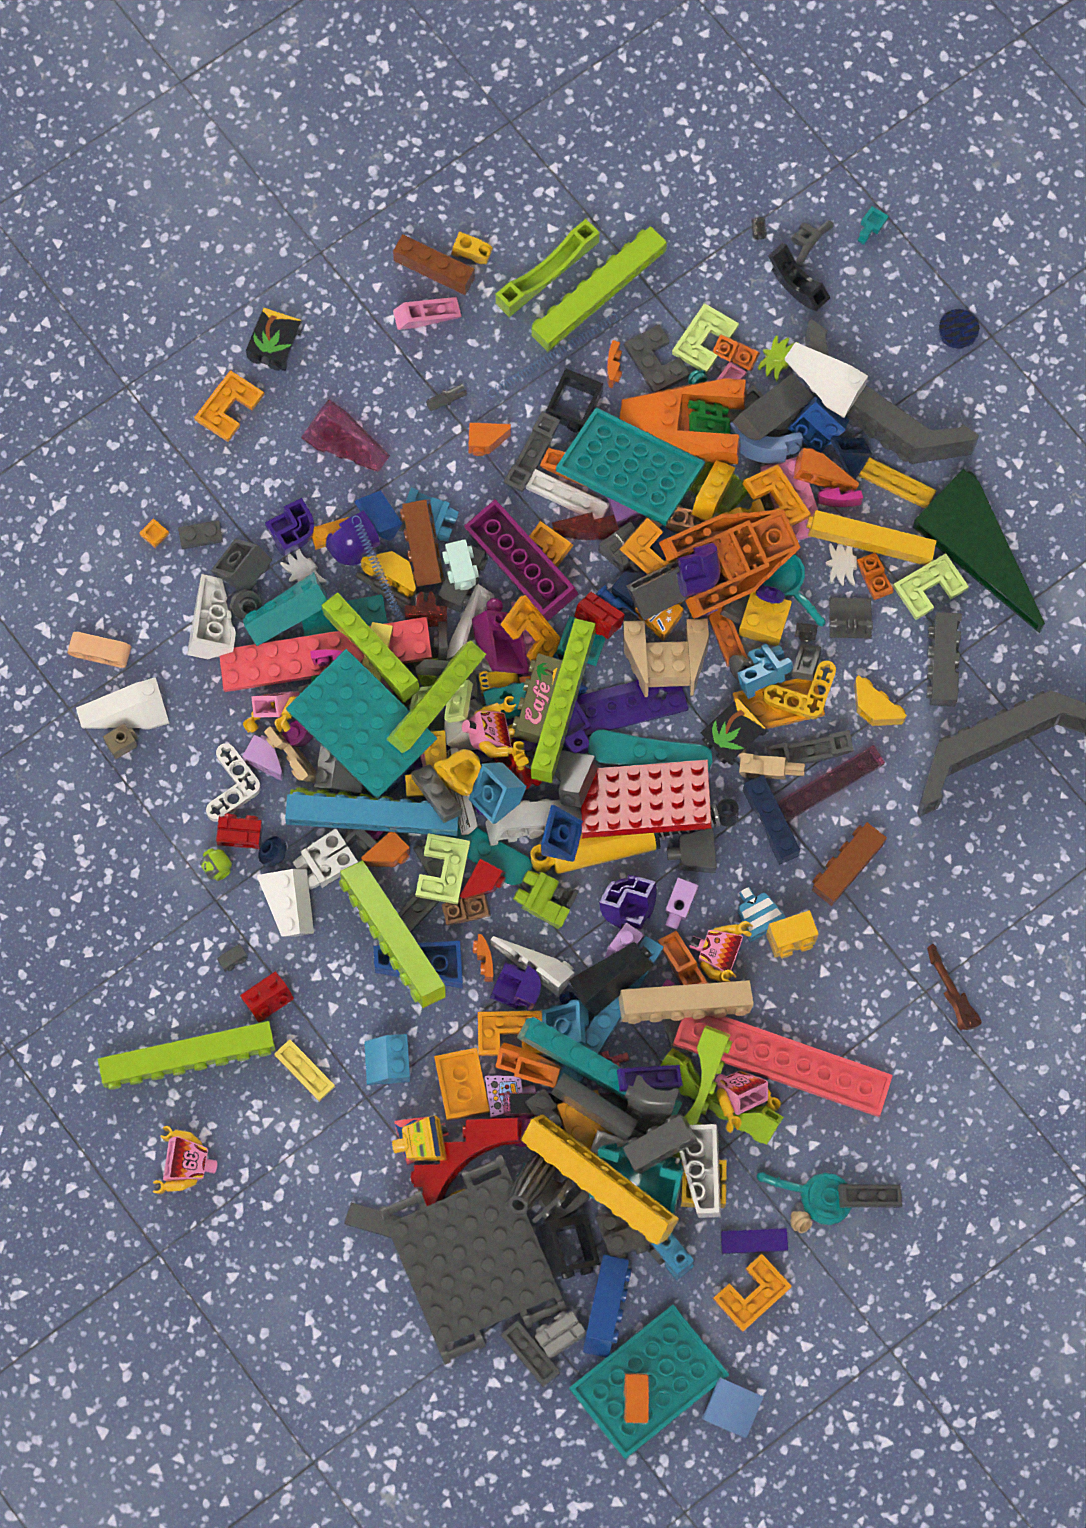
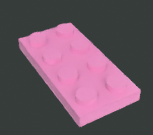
(803, 490)

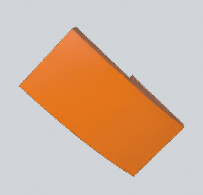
(736, 352)
(613, 365)
(874, 576)
(483, 953)
(636, 1398)

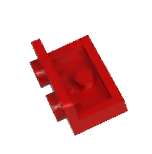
(267, 997)

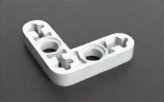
(239, 788)

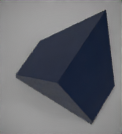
(852, 454)

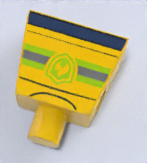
(422, 1140)

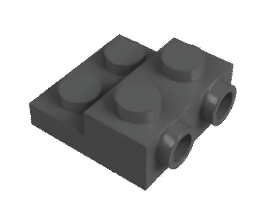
(620, 1237)

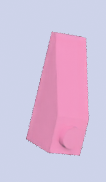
(426, 312)

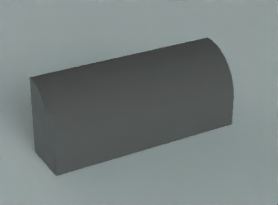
(773, 408)
(657, 590)
(594, 1107)

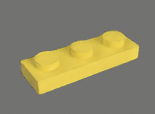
(304, 1070)

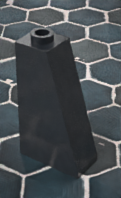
(605, 980)

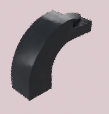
(795, 281)

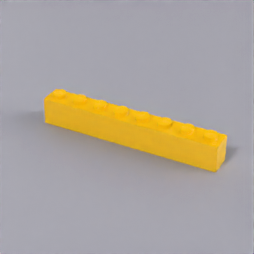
(599, 1179)

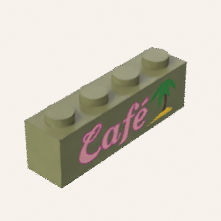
(537, 698)

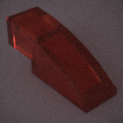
(585, 527)

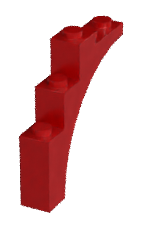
(480, 1138)

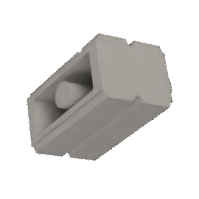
(560, 1334)

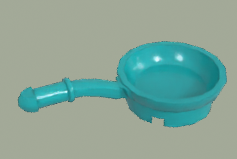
(789, 579)
(818, 1195)

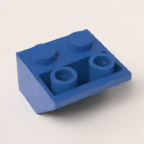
(818, 425)

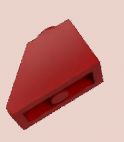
(483, 880)

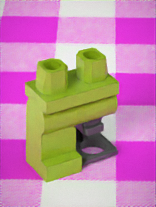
(539, 898)

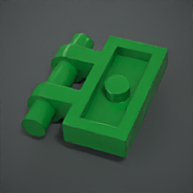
(703, 422)

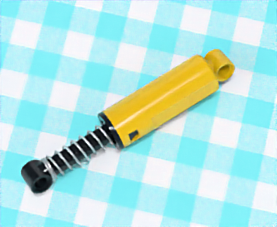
(605, 849)

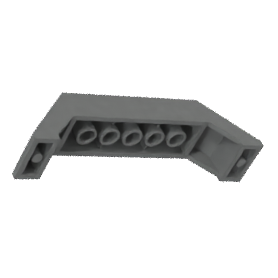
(893, 426)
(997, 735)

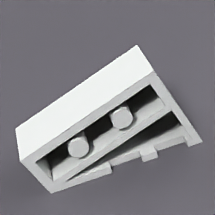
(289, 900)

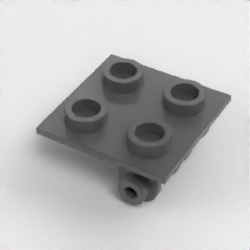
(850, 618)

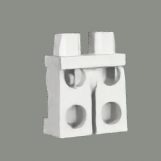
(325, 859)

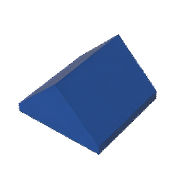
(380, 514)
(561, 835)

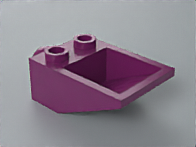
(501, 650)

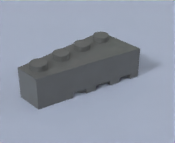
(944, 659)

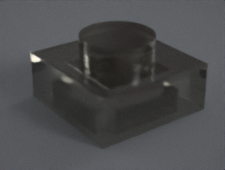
(805, 632)

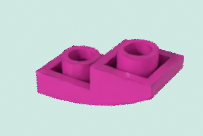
(833, 497)
(324, 657)

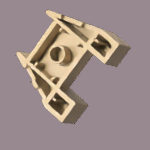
(666, 662)

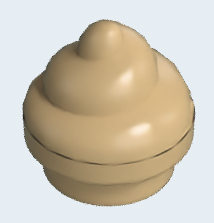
(800, 1221)

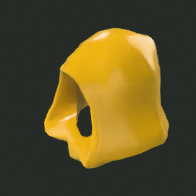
(460, 771)

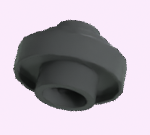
(245, 602)

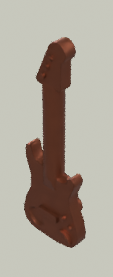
(965, 1014)

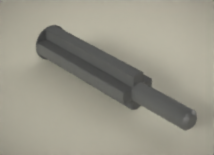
(401, 599)

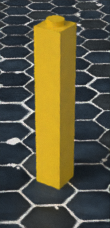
(871, 537)

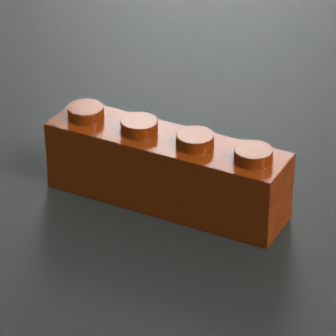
(433, 264)
(423, 542)
(849, 863)

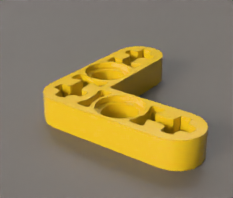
(804, 700)

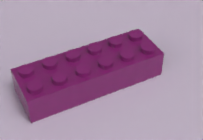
(521, 560)

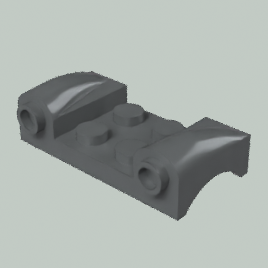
(648, 1106)

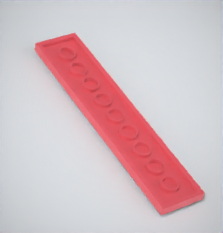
(291, 658)
(793, 1063)

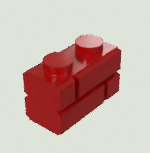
(598, 611)
(239, 831)

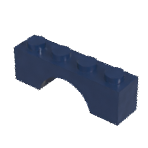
(619, 588)
(777, 829)

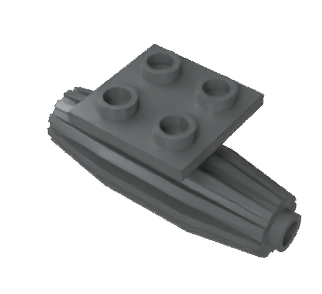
(537, 1185)

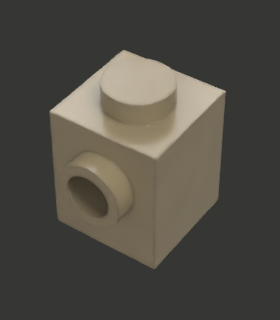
(120, 741)

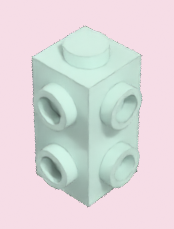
(461, 571)

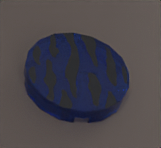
(958, 328)

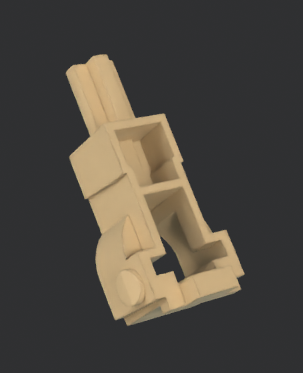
(771, 767)

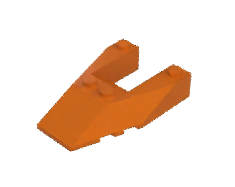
(667, 417)
(748, 551)

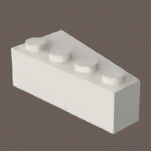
(526, 819)
(702, 1170)

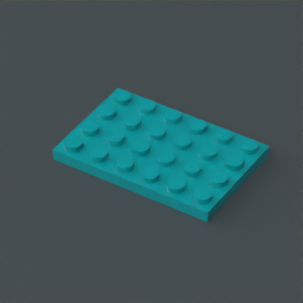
(630, 466)
(353, 718)
(678, 1376)

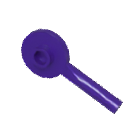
(770, 594)

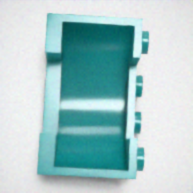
(659, 1182)

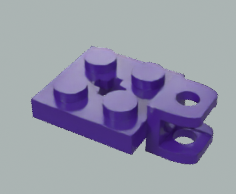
(576, 732)

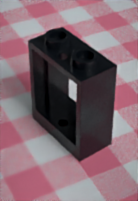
(580, 383)
(554, 1252)

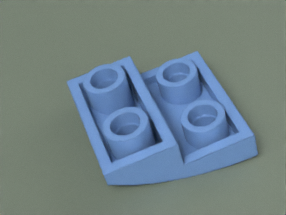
(732, 1407)

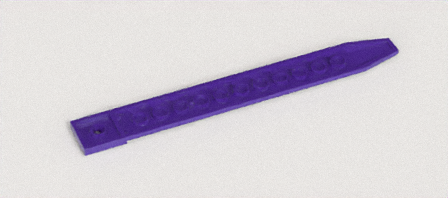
(612, 710)

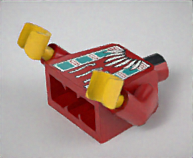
(520, 764)

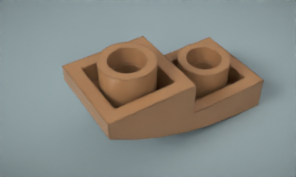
(466, 910)

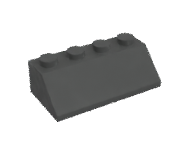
(334, 776)

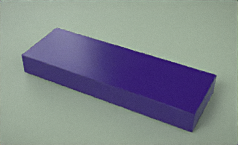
(655, 1076)
(754, 1241)

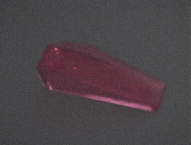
(341, 435)

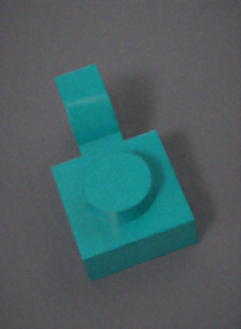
(872, 222)

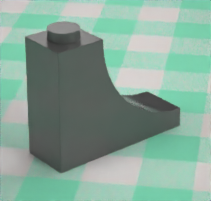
(575, 776)

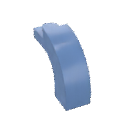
(768, 449)

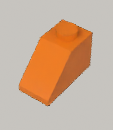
(487, 437)
(387, 852)

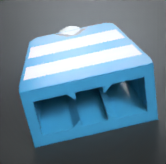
(759, 912)

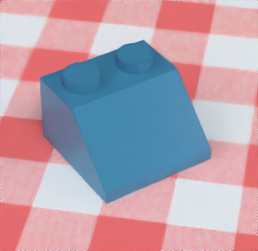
(496, 791)
(387, 1060)

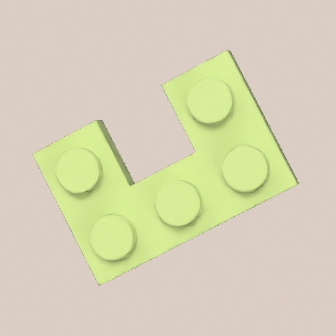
(690, 344)
(913, 586)
(456, 707)
(455, 856)

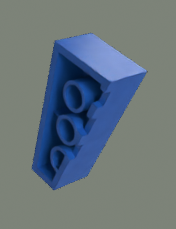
(443, 956)
(606, 1305)

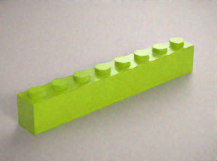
(598, 289)
(563, 701)
(392, 934)
(186, 1054)

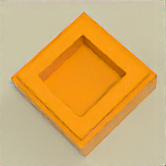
(154, 533)

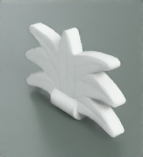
(842, 564)
(301, 567)

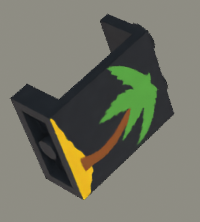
(273, 339)
(733, 731)

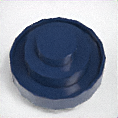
(272, 851)

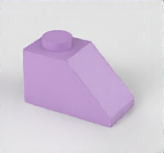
(263, 757)

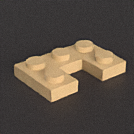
(301, 766)

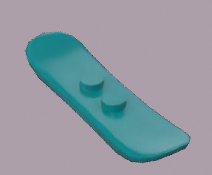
(630, 750)
(501, 855)

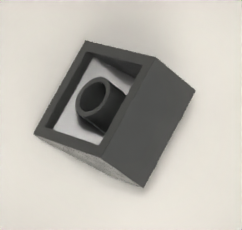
(242, 564)

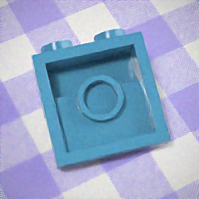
(568, 1019)

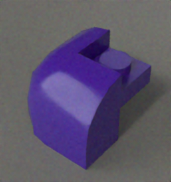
(292, 528)
(345, 542)
(699, 571)
(629, 901)
(517, 987)

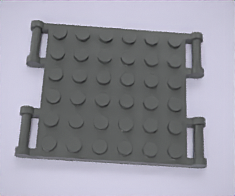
(472, 1260)

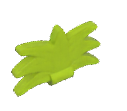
(775, 357)

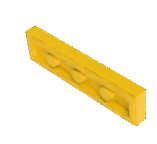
(897, 483)

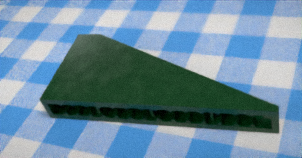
(973, 539)

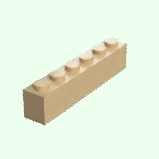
(685, 1001)

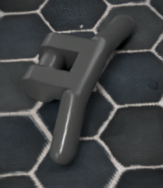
(807, 244)

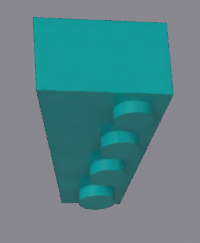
(286, 609)

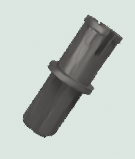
(446, 397)

